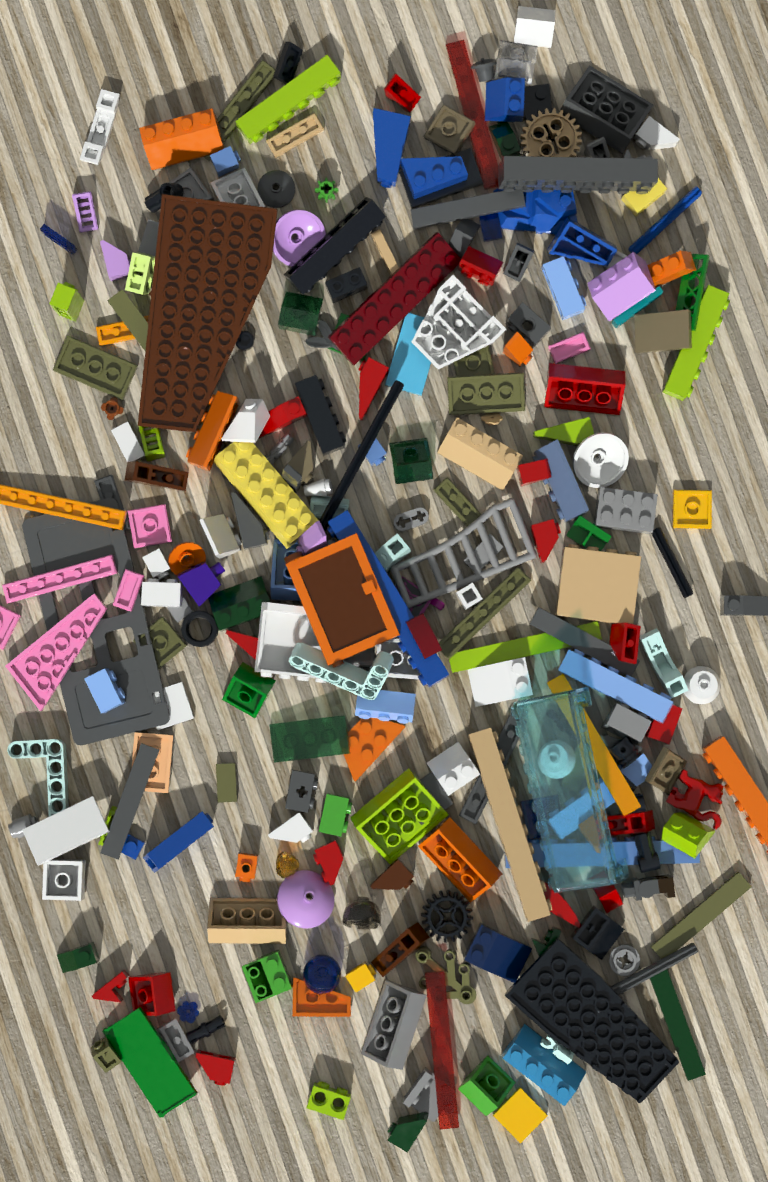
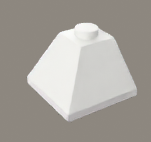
(247, 422)

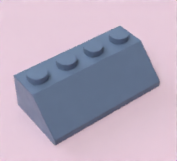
(562, 485)

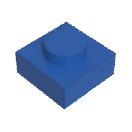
(132, 846)

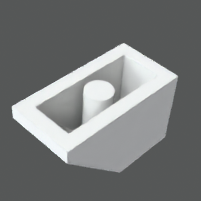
(654, 136)
(293, 830)

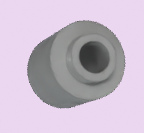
(21, 823)

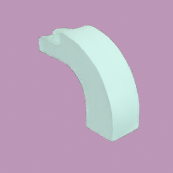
(662, 664)

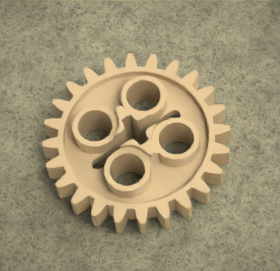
(567, 133)

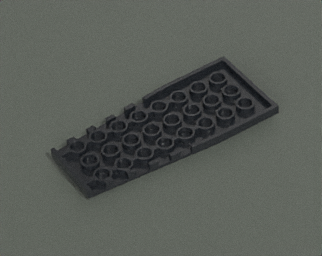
(591, 1021)

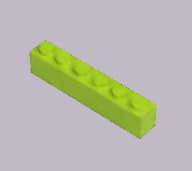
(289, 99)
(688, 360)

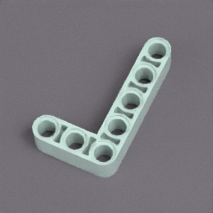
(347, 676)
(52, 776)

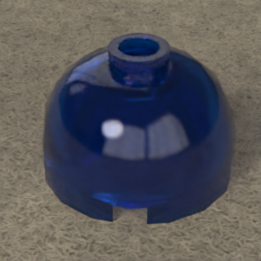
(322, 974)

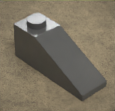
(251, 530)
(743, 605)

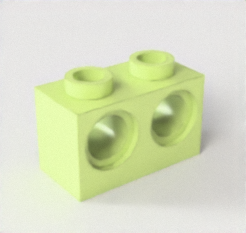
(140, 273)

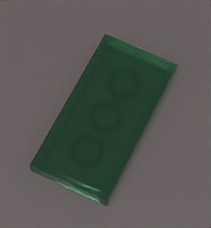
(309, 738)

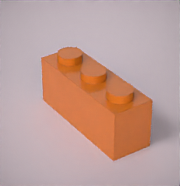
(671, 267)

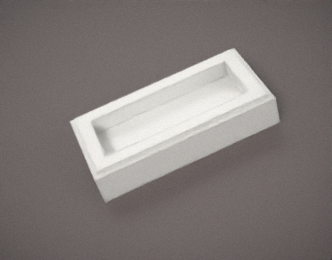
(128, 442)

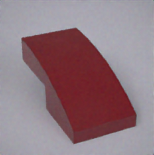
(423, 635)

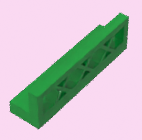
(687, 289)

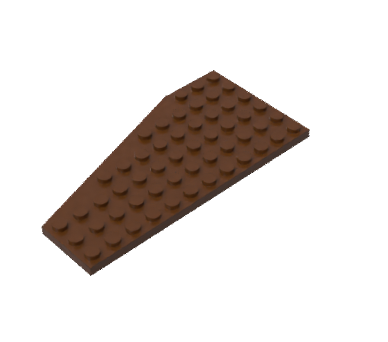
(203, 290)

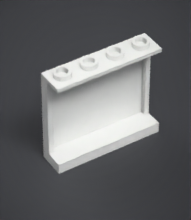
(279, 632)

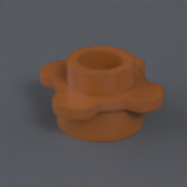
(113, 402)

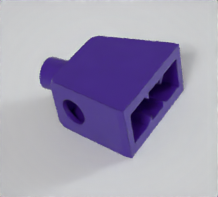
(201, 580)

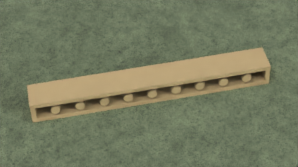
(509, 825)

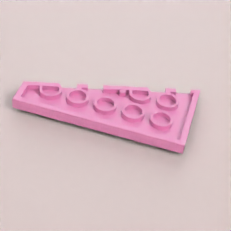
(48, 659)

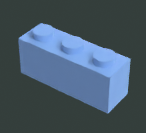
(563, 288)
(387, 706)

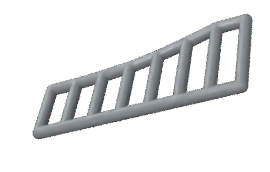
(462, 535)

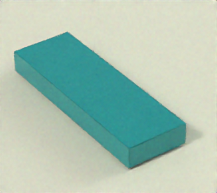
(629, 313)

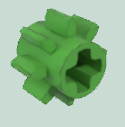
(330, 194)

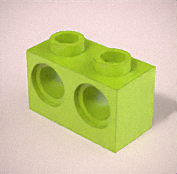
(327, 1106)

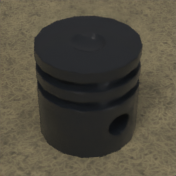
(627, 756)

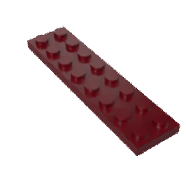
(394, 298)

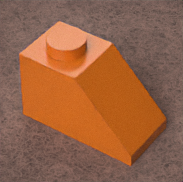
(518, 350)

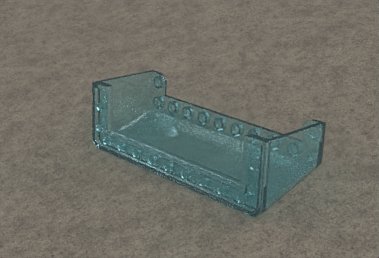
(566, 792)

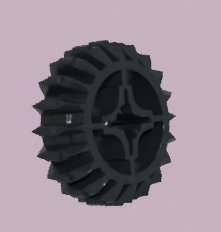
(434, 905)

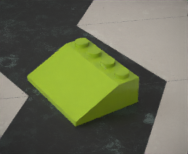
(394, 815)

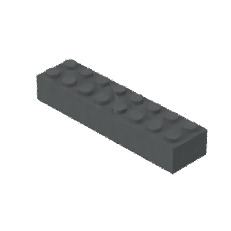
(577, 173)

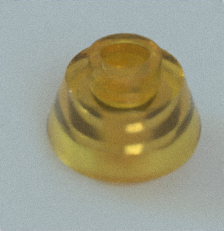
(286, 864)

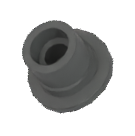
(484, 69)

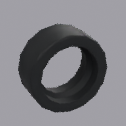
(185, 628)

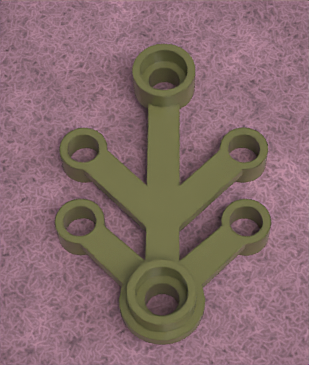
(450, 975)

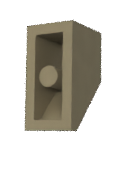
(303, 462)

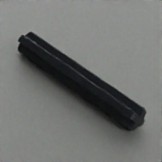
(672, 562)

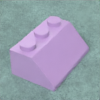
(622, 286)

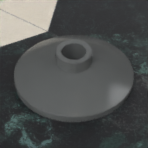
(280, 197)

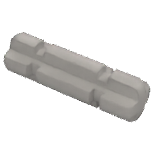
(279, 448)

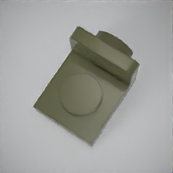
(105, 1055)

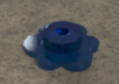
(185, 1016)

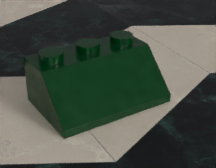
(238, 603)

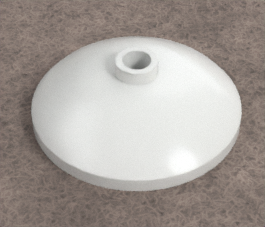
(607, 466)

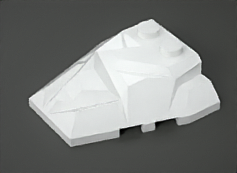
(455, 326)

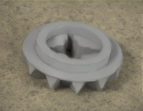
(628, 968)

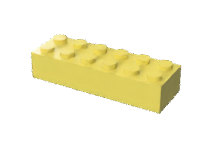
(265, 491)

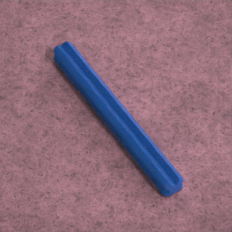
(665, 220)

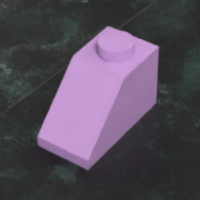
(116, 261)
(312, 539)

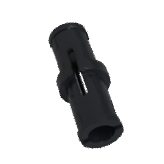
(205, 1029)

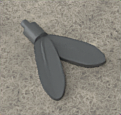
(319, 342)

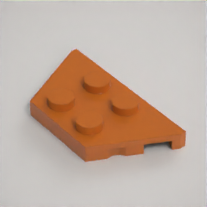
(368, 741)

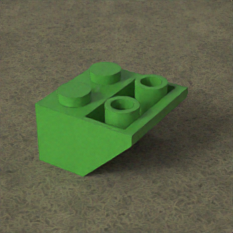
(267, 976)

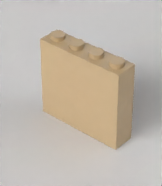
(598, 585)

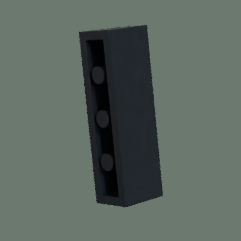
(319, 414)

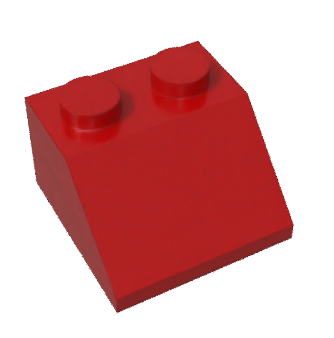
(152, 993)

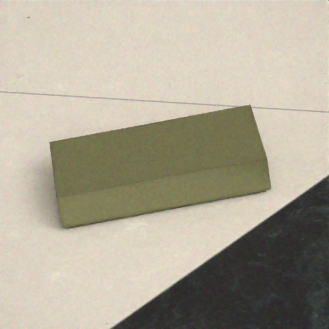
(226, 782)

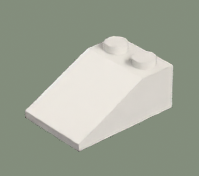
(237, 189)
(220, 535)
(500, 682)

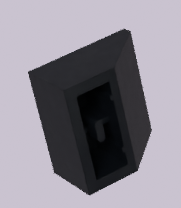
(597, 932)

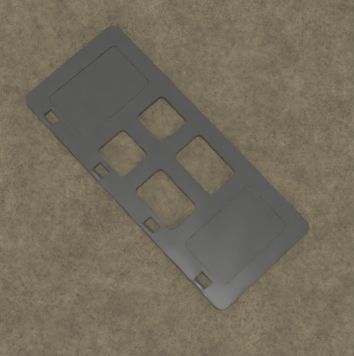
(64, 542)

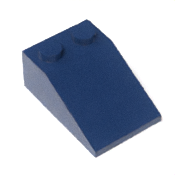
(497, 953)

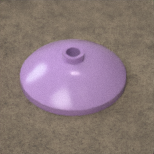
(308, 231)
(295, 905)

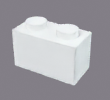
(162, 593)

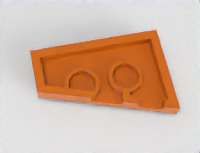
(318, 1005)

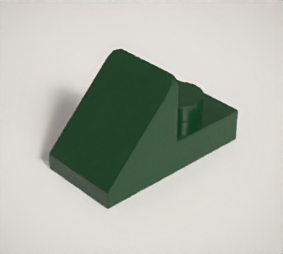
(550, 936)

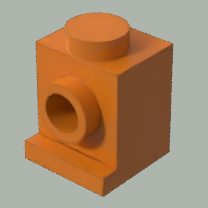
(250, 860)

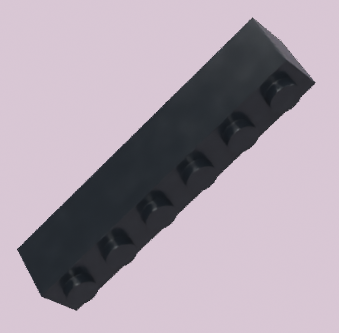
(335, 245)

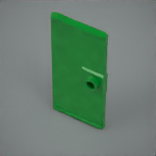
(150, 1062)

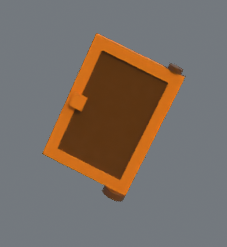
(342, 599)

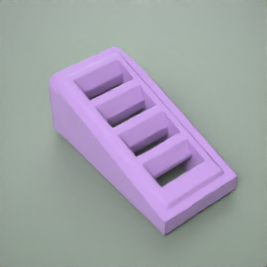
(76, 197)

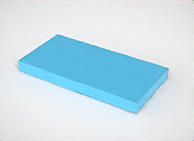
(408, 362)

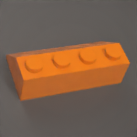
(181, 139)
(214, 426)
(460, 860)

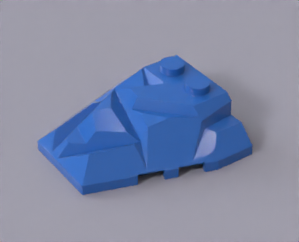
(542, 212)

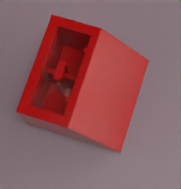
(480, 266)

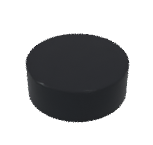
(245, 341)

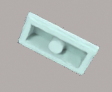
(319, 503)

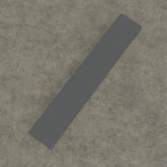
(467, 208)
(580, 640)
(478, 798)
(129, 801)

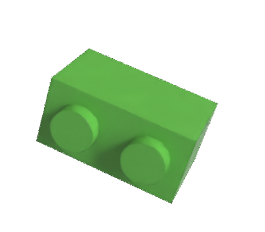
(334, 815)

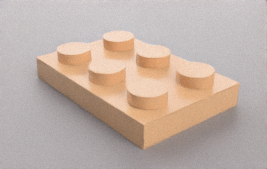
(160, 776)

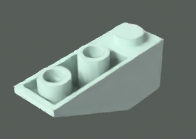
(392, 552)

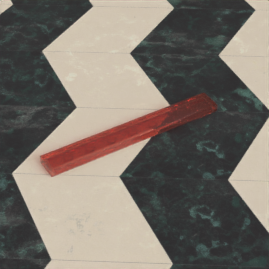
(473, 110)
(441, 1050)

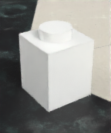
(157, 564)
(469, 596)

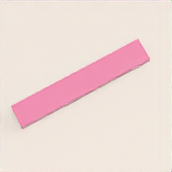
(59, 579)

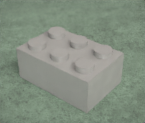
(625, 510)

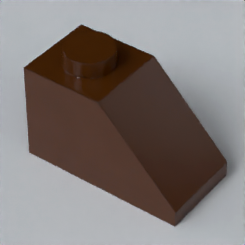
(394, 877)

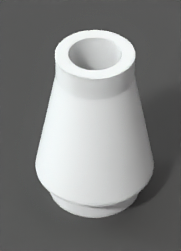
(319, 488)

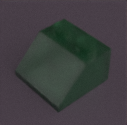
(300, 313)
(411, 461)

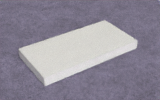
(65, 830)

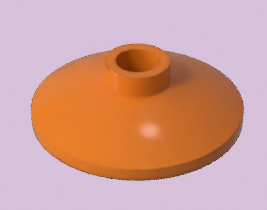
(195, 556)

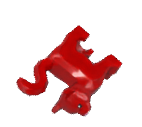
(693, 797)

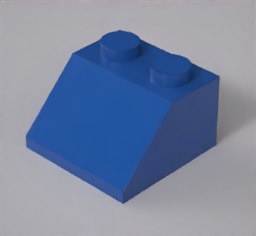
(505, 100)

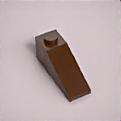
(156, 476)
(400, 949)

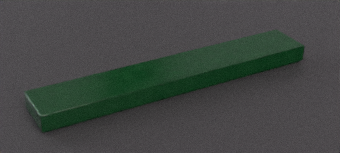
(677, 1025)

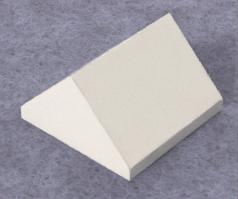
(534, 26)

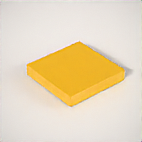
(692, 509)
(520, 1114)

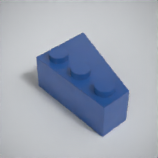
(432, 173)
(582, 244)

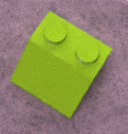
(686, 833)

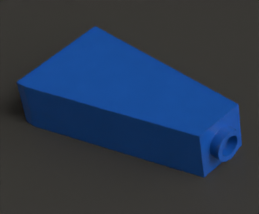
(390, 140)
(178, 841)

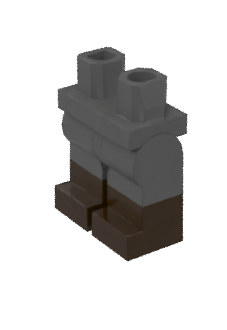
(649, 886)

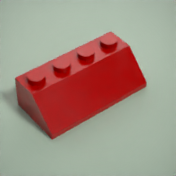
(584, 389)

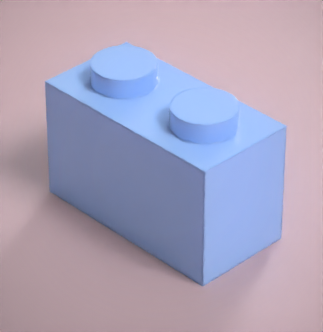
(105, 690)

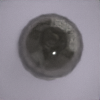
(362, 914)

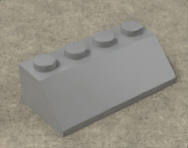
(393, 1025)

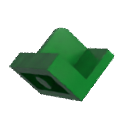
(588, 534)

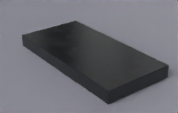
(473, 180)

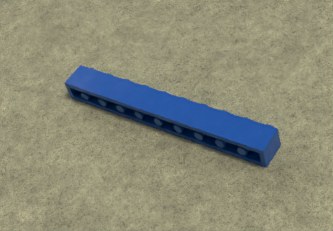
(431, 668)

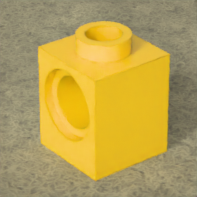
(361, 976)

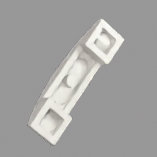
(101, 127)

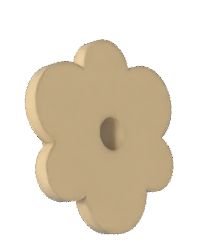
(491, 418)

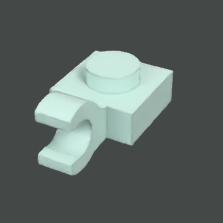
(560, 1051)

